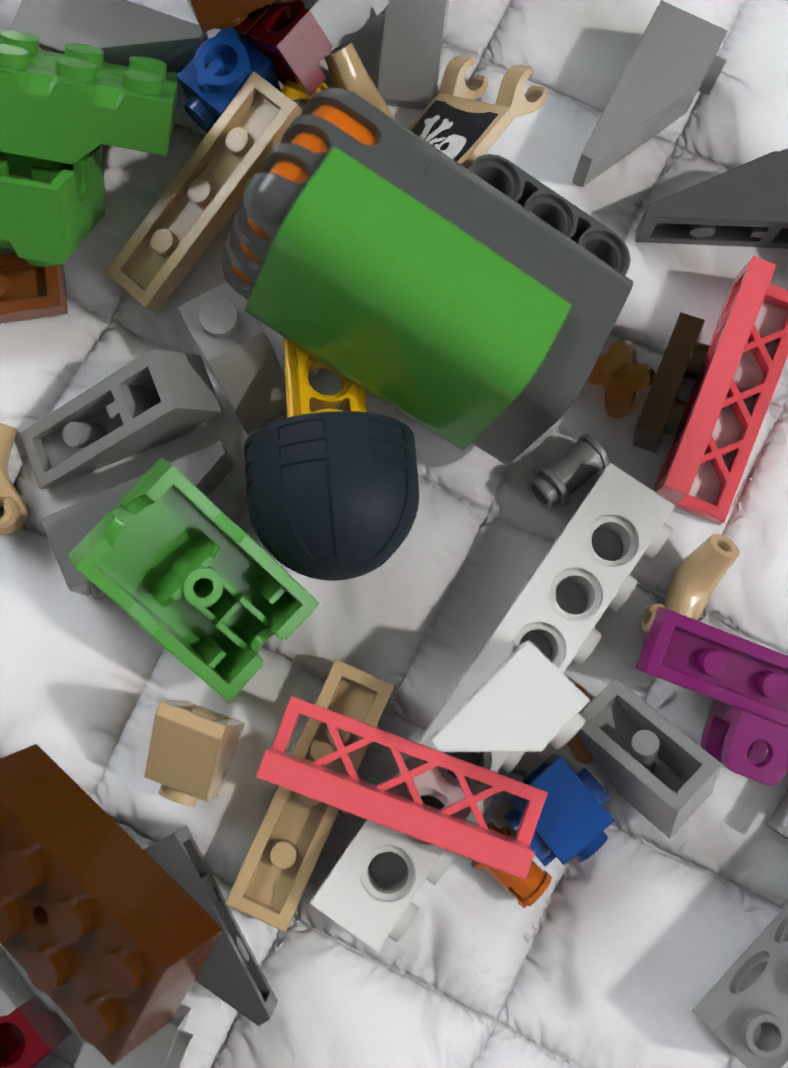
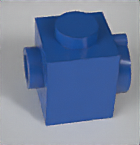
(218, 74)
(571, 816)

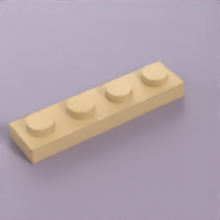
(203, 194)
(298, 825)

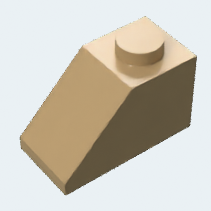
(190, 751)

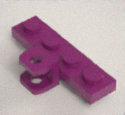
(743, 680)

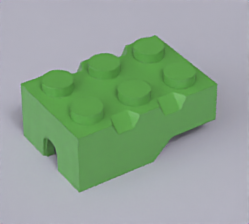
(75, 101)
(49, 205)
(192, 578)

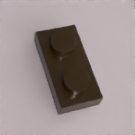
(681, 360)

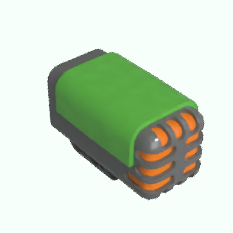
(426, 280)

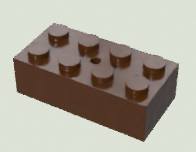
(92, 910)

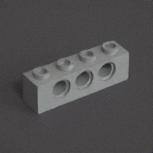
(751, 1000)

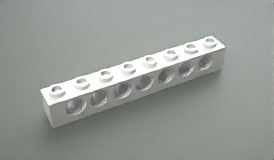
(611, 504)

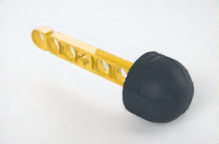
(330, 481)

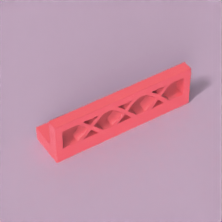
(715, 383)
(397, 811)

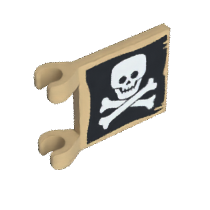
(470, 127)

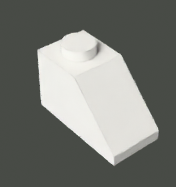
(516, 709)

